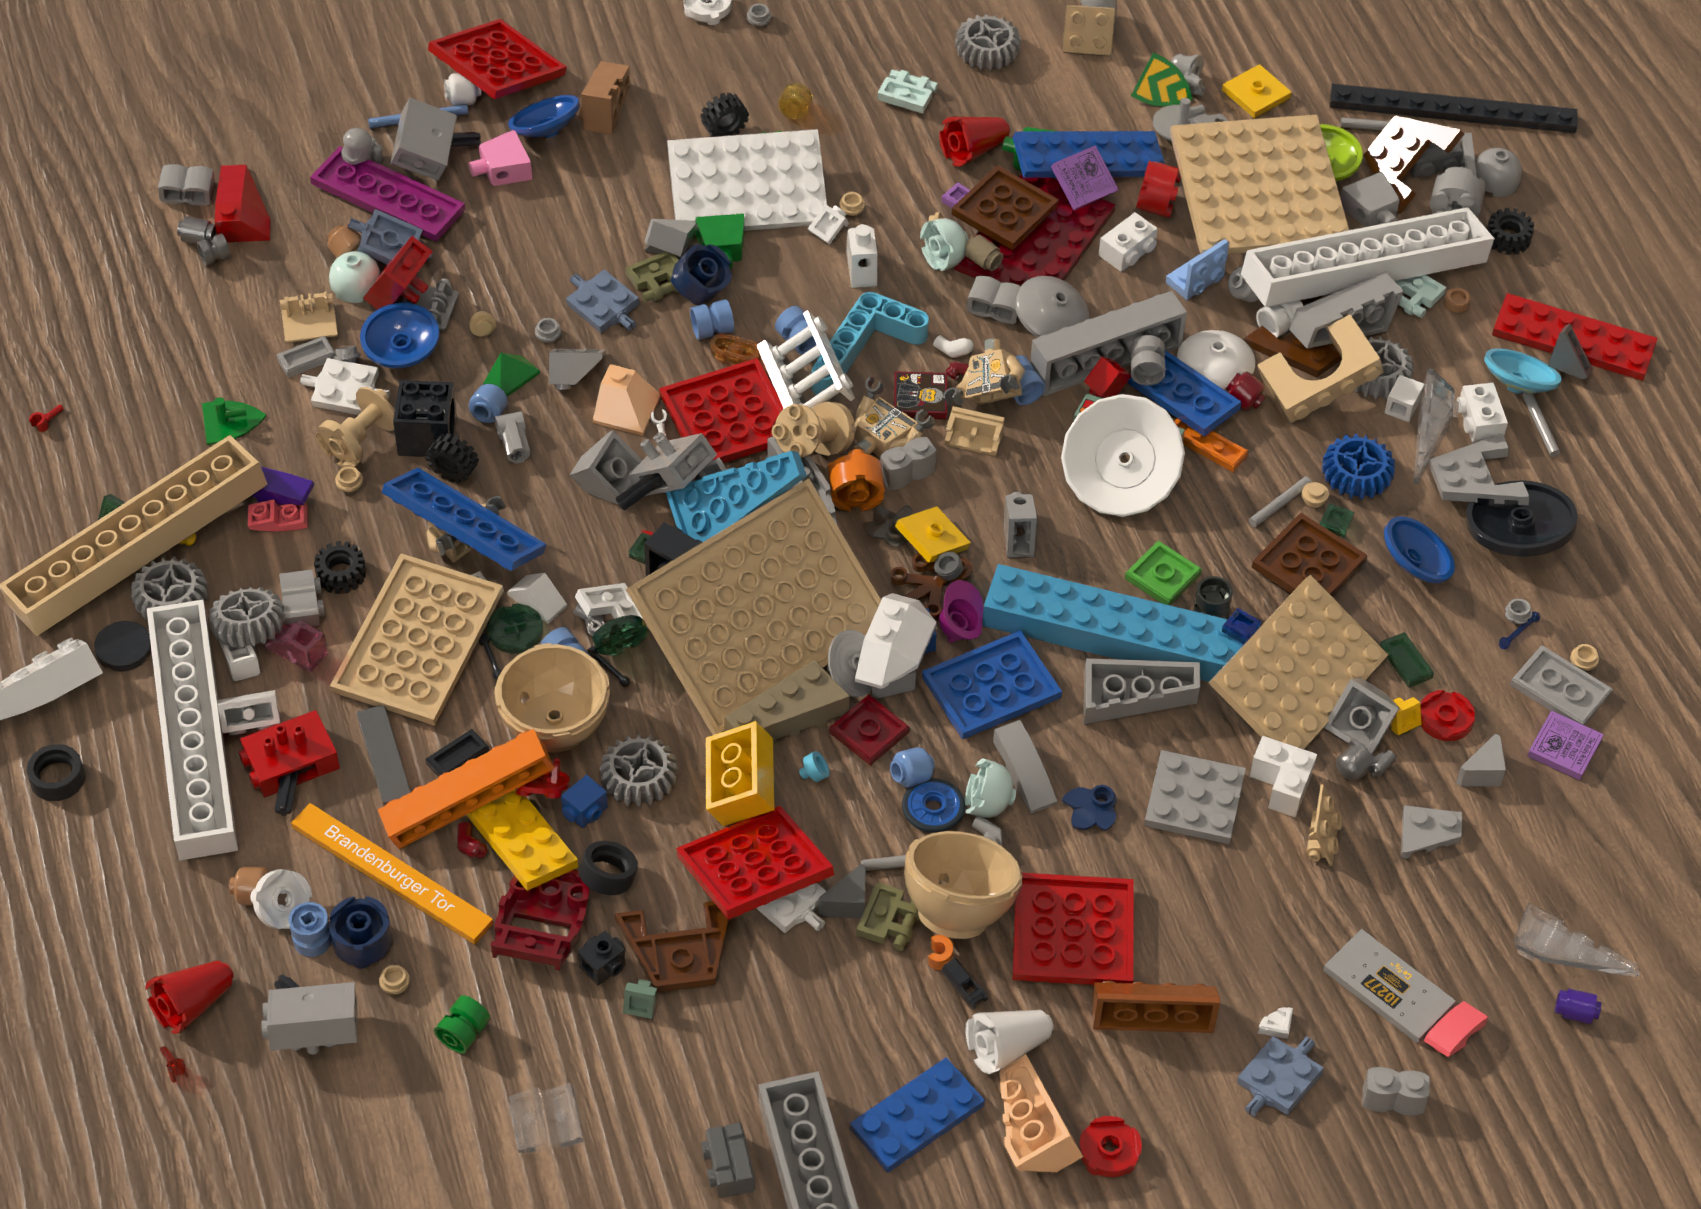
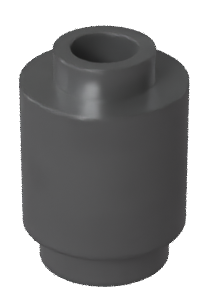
(194, 230)

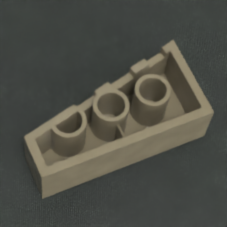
(793, 704)

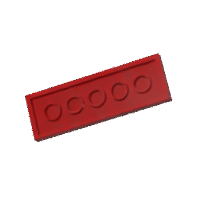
(1603, 343)

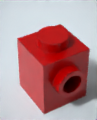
(1107, 378)

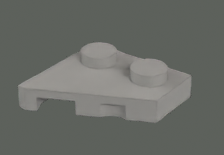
(1429, 829)

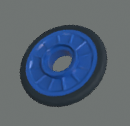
(930, 820)

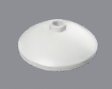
(1217, 356)

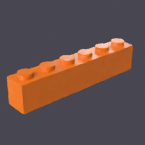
(465, 788)

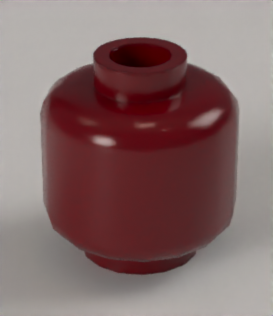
(1247, 390)

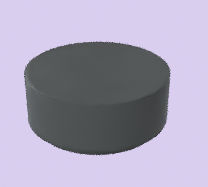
(948, 566)

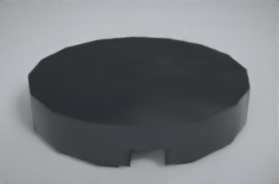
(122, 645)

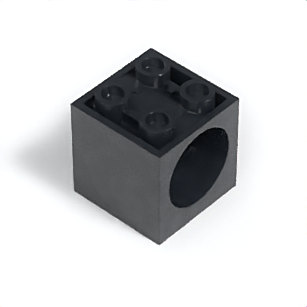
(422, 414)

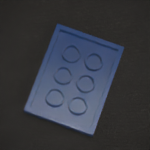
(991, 684)

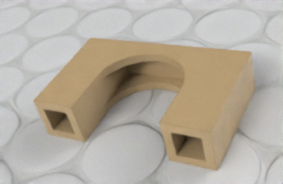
(1301, 396)

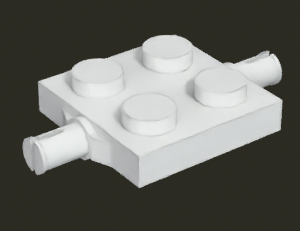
(339, 383)
(795, 909)

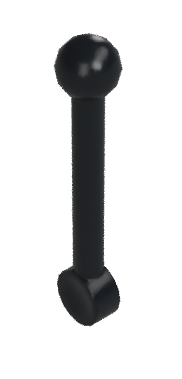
(484, 641)
(623, 680)

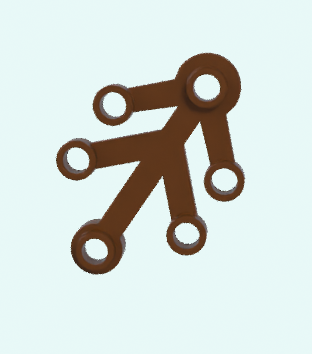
(927, 584)

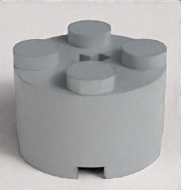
(1457, 190)

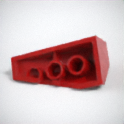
(239, 208)

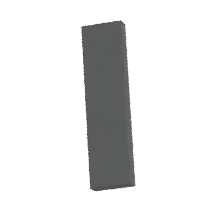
(383, 753)

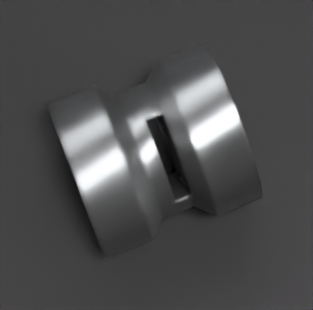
(213, 249)

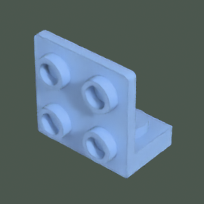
(1200, 271)

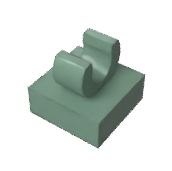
(640, 999)

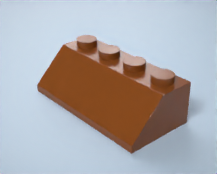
(1155, 1007)

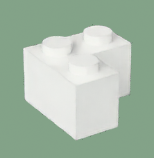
(1286, 769)

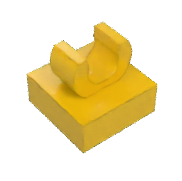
(1407, 717)

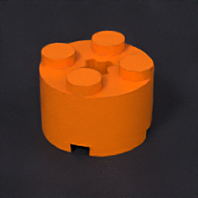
(856, 481)

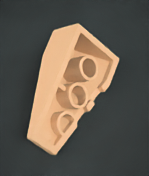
(1034, 1128)

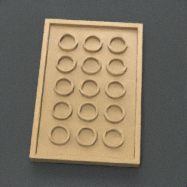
(417, 639)
(1297, 666)

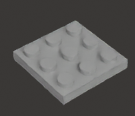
(1194, 797)

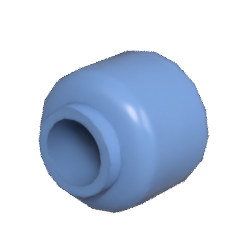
(487, 403)
(912, 767)

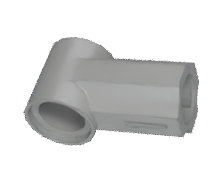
(512, 432)

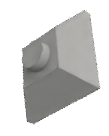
(571, 365)
(605, 468)
(1362, 714)

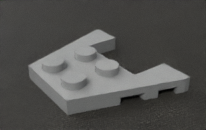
(1465, 476)

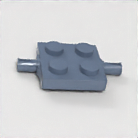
(384, 235)
(602, 301)
(1280, 1076)

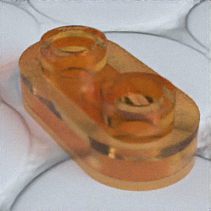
(733, 349)

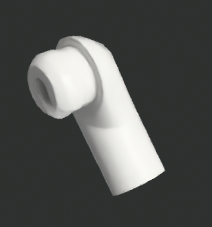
(954, 348)

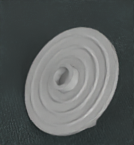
(1176, 115)
(844, 660)

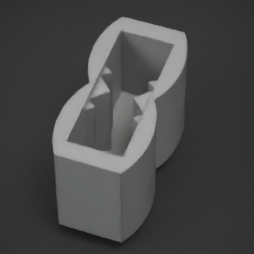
(186, 184)
(993, 299)
(908, 463)
(300, 597)
(1390, 1090)

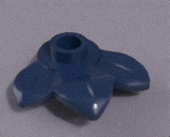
(1089, 810)

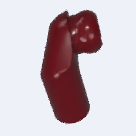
(956, 368)
(467, 844)

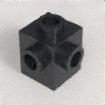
(602, 957)

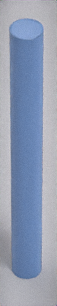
(394, 119)

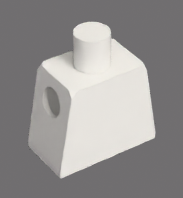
(861, 245)

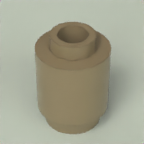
(983, 253)

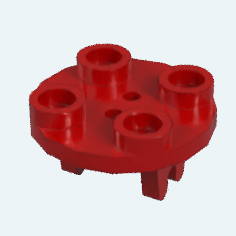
(549, 784)

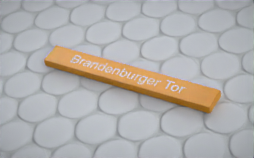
(392, 873)

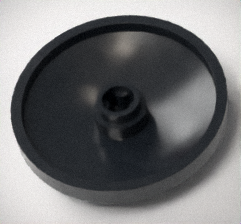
(1524, 529)

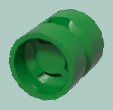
(465, 1020)

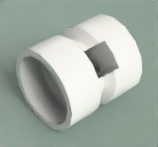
(1278, 317)

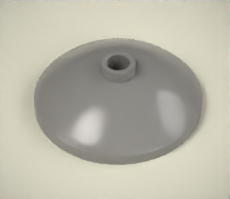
(1049, 305)

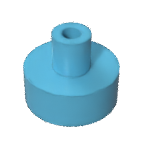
(814, 767)

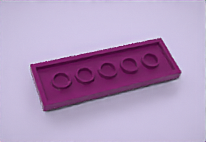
(390, 192)

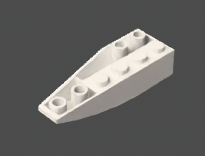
(47, 677)

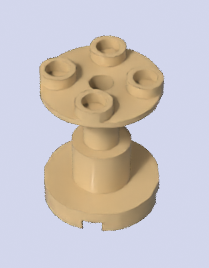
(819, 429)
(345, 439)

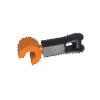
(954, 971)

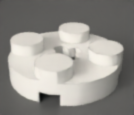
(707, 12)
(266, 896)

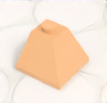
(625, 401)

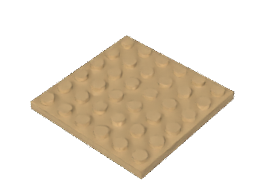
(1257, 181)

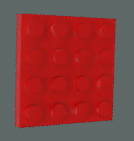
(497, 58)
(728, 407)
(754, 862)
(1073, 929)

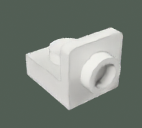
(828, 223)

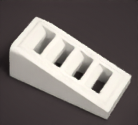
(240, 661)

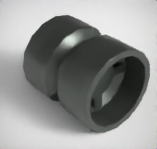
(1213, 597)

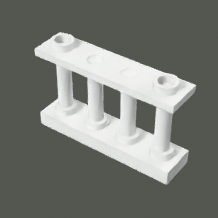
(782, 374)

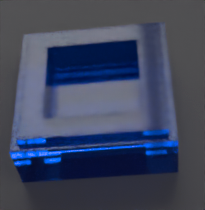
(1241, 626)

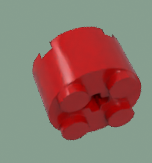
(1158, 189)

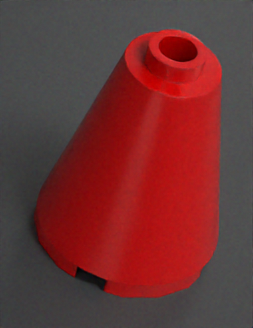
(971, 137)
(187, 993)

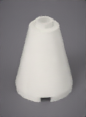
(1006, 1036)

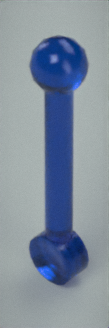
(1504, 642)

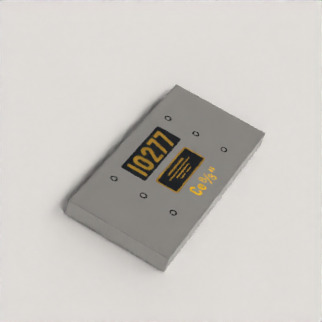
(1389, 986)

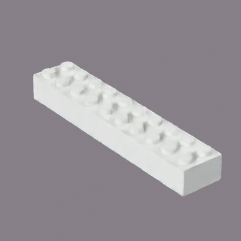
(1346, 258)
(191, 730)

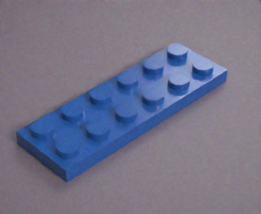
(1122, 151)
(464, 519)

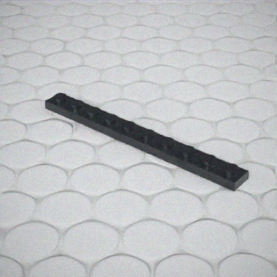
(1454, 108)

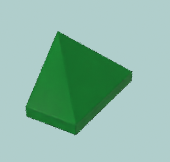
(511, 372)

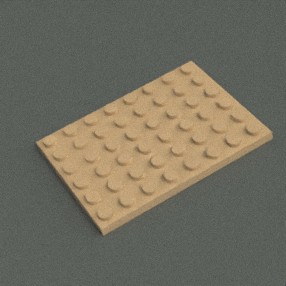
(756, 602)

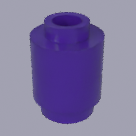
(1578, 1005)

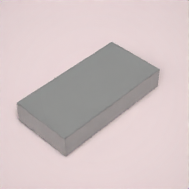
(305, 356)

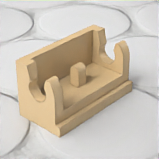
(974, 431)

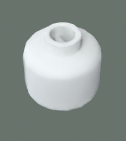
(460, 90)

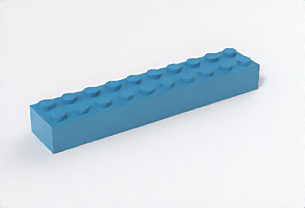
(1105, 621)

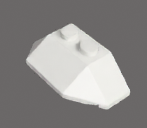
(894, 641)

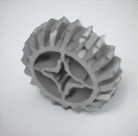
(988, 42)
(1394, 363)
(167, 585)
(247, 617)
(633, 762)

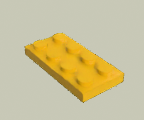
(523, 840)

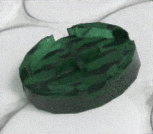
(515, 628)
(619, 634)

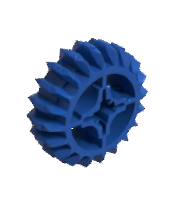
(1375, 467)

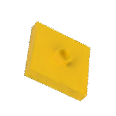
(1256, 91)
(932, 533)

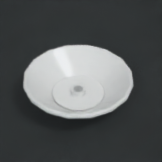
(1108, 432)

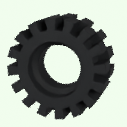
(727, 106)
(1512, 221)
(452, 458)
(337, 555)

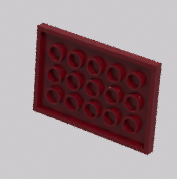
(1052, 246)

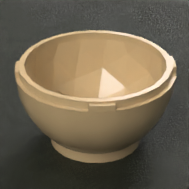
(558, 685)
(978, 886)

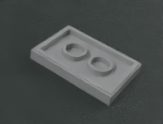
(1561, 686)

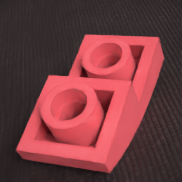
(271, 517)
(1454, 1029)

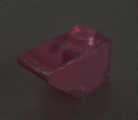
(300, 645)

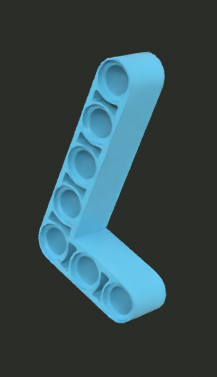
(870, 314)

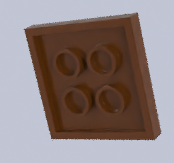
(1004, 207)
(1308, 550)

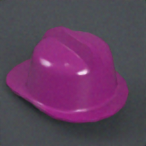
(961, 612)

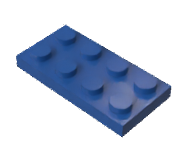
(1190, 396)
(916, 1114)

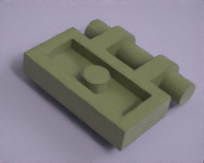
(651, 272)
(880, 914)

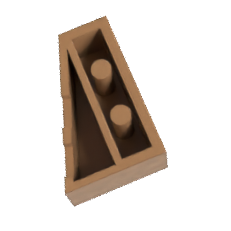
(604, 97)

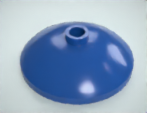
(545, 117)
(399, 335)
(1418, 550)

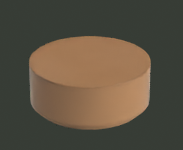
(1457, 300)

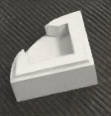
(1277, 1023)

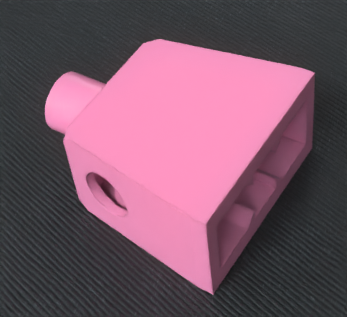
(503, 160)

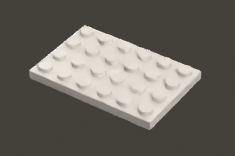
(763, 175)

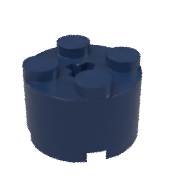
(701, 273)
(360, 931)

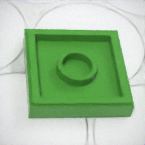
(1163, 573)

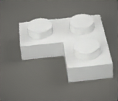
(607, 600)

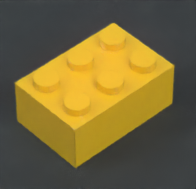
(739, 774)

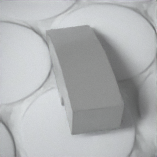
(1024, 766)

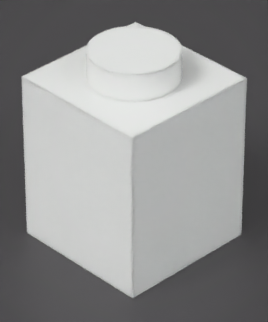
(1404, 398)

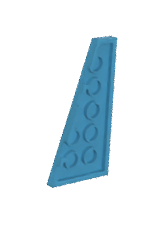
(729, 495)

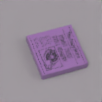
(1084, 178)
(1565, 745)

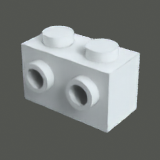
(1128, 242)
(1481, 411)
(248, 712)

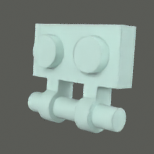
(907, 90)
(1423, 291)

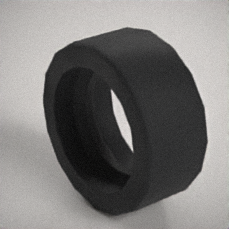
(55, 754)
(606, 882)

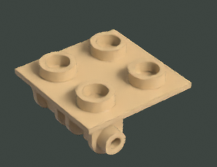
(1088, 30)
(308, 317)
(1323, 829)

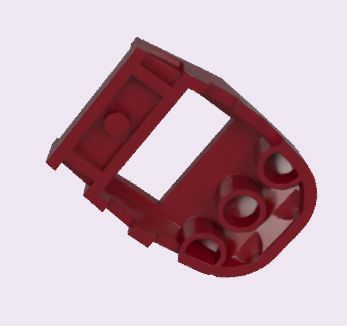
(553, 902)

